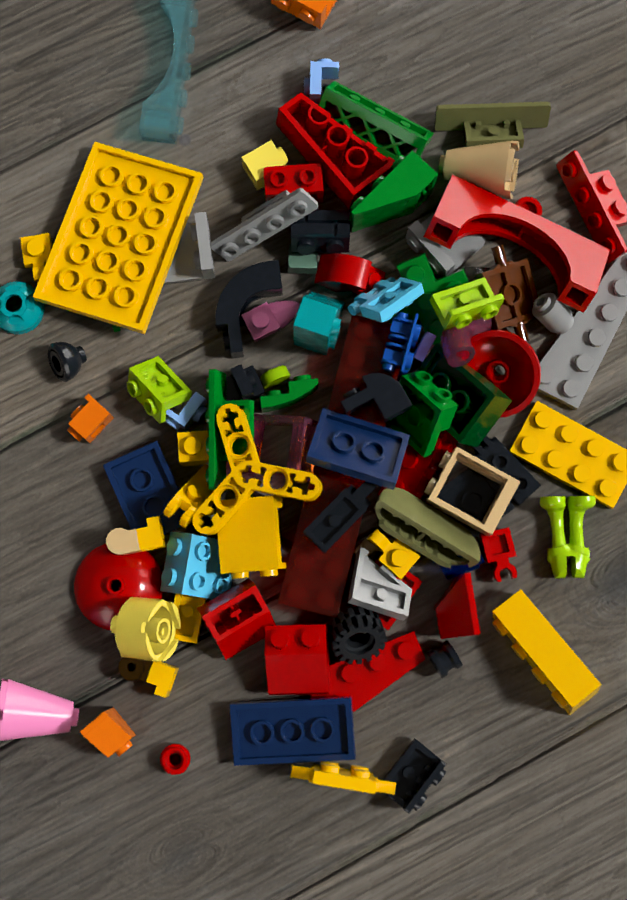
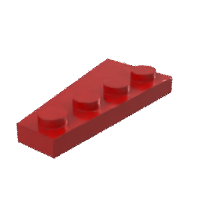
(372, 677)

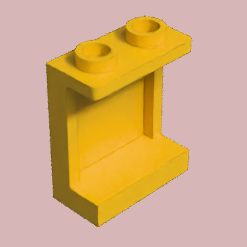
(251, 538)

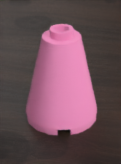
(33, 712)

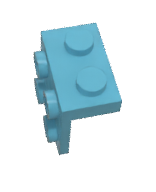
(193, 567)

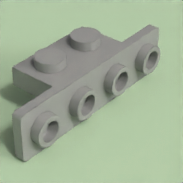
(264, 223)

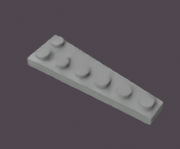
(578, 352)

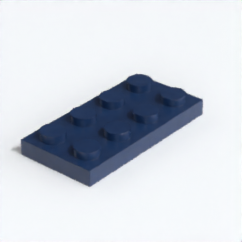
(293, 731)

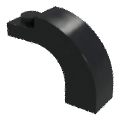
(244, 288)

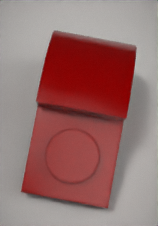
(347, 273)

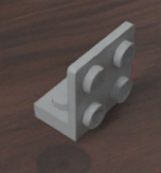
(194, 253)

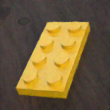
(572, 454)

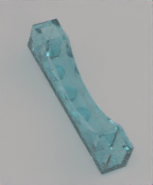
(162, 109)

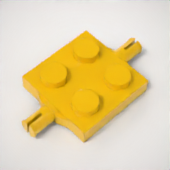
(355, 779)

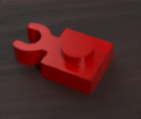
(498, 549)

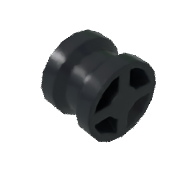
(444, 659)

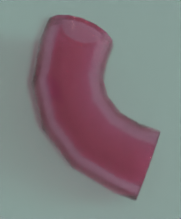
(457, 342)

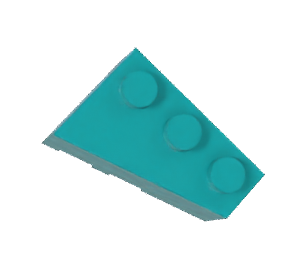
(318, 323)

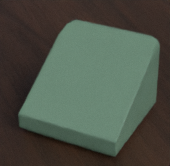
(302, 263)

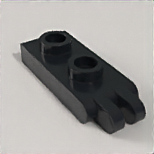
(500, 457)

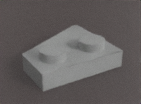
(378, 588)

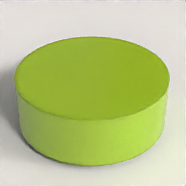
(274, 376)

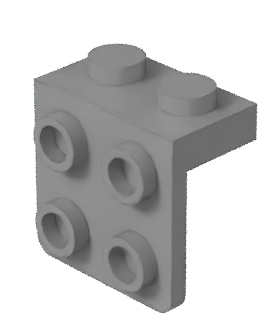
(441, 259)

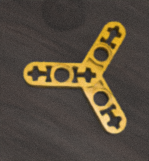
(241, 464)

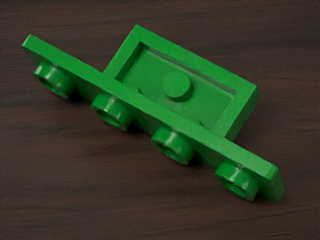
(214, 445)

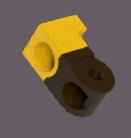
(153, 672)

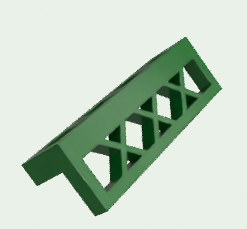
(378, 116)

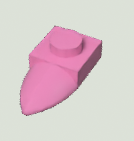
(269, 318)

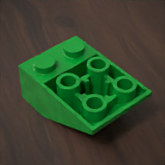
(395, 194)

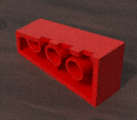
(346, 160)

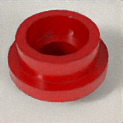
(166, 763)

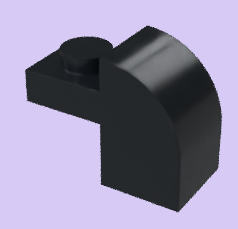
(243, 384)
(380, 390)

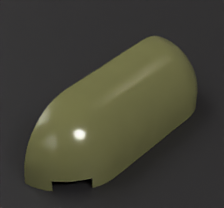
(426, 529)

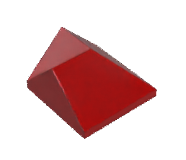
(457, 609)

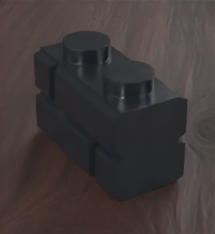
(321, 232)

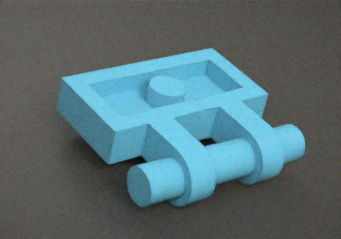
(386, 298)

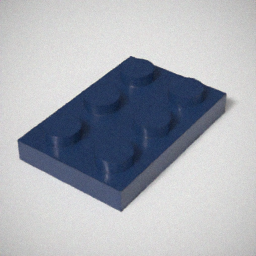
(357, 448)
(144, 486)

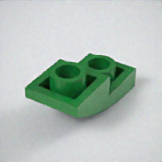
(298, 390)

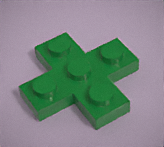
(420, 271)

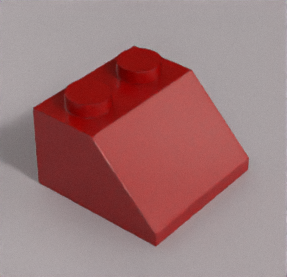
(297, 659)

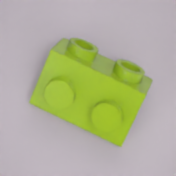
(466, 303)

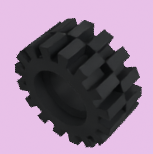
(360, 647)

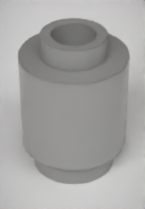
(553, 313)

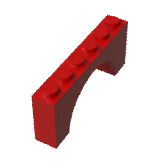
(571, 258)

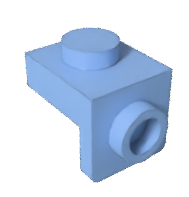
(319, 70)
(193, 411)

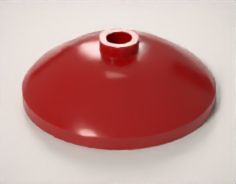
(517, 358)
(92, 584)

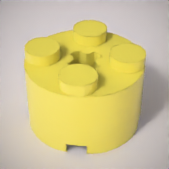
(146, 629)

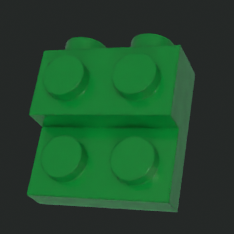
(429, 415)

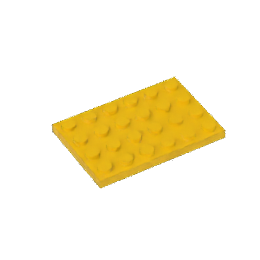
(118, 237)

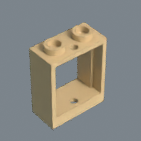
(497, 507)

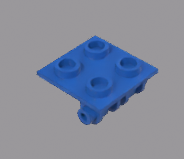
(405, 332)

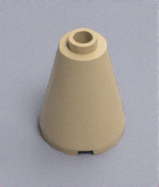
(484, 165)

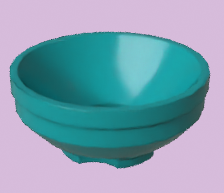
(28, 316)

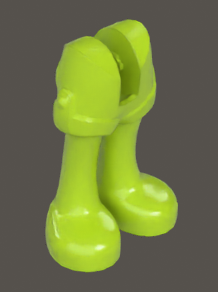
(575, 548)

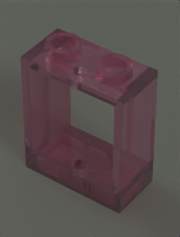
(301, 439)

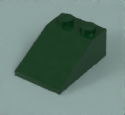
(477, 398)

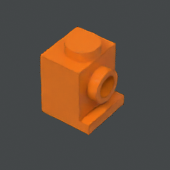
(89, 420)

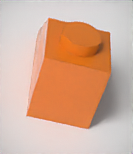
(109, 733)

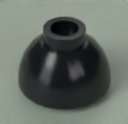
(65, 360)

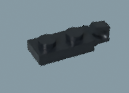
(339, 516)

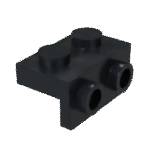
(414, 775)

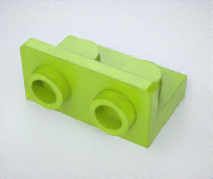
(157, 387)

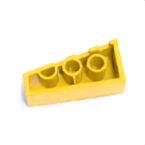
(546, 652)

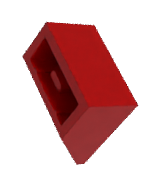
(237, 618)

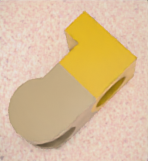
(137, 540)

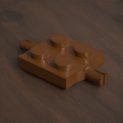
(518, 289)

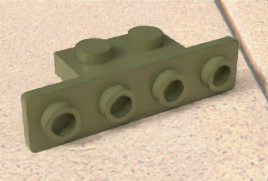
(492, 121)

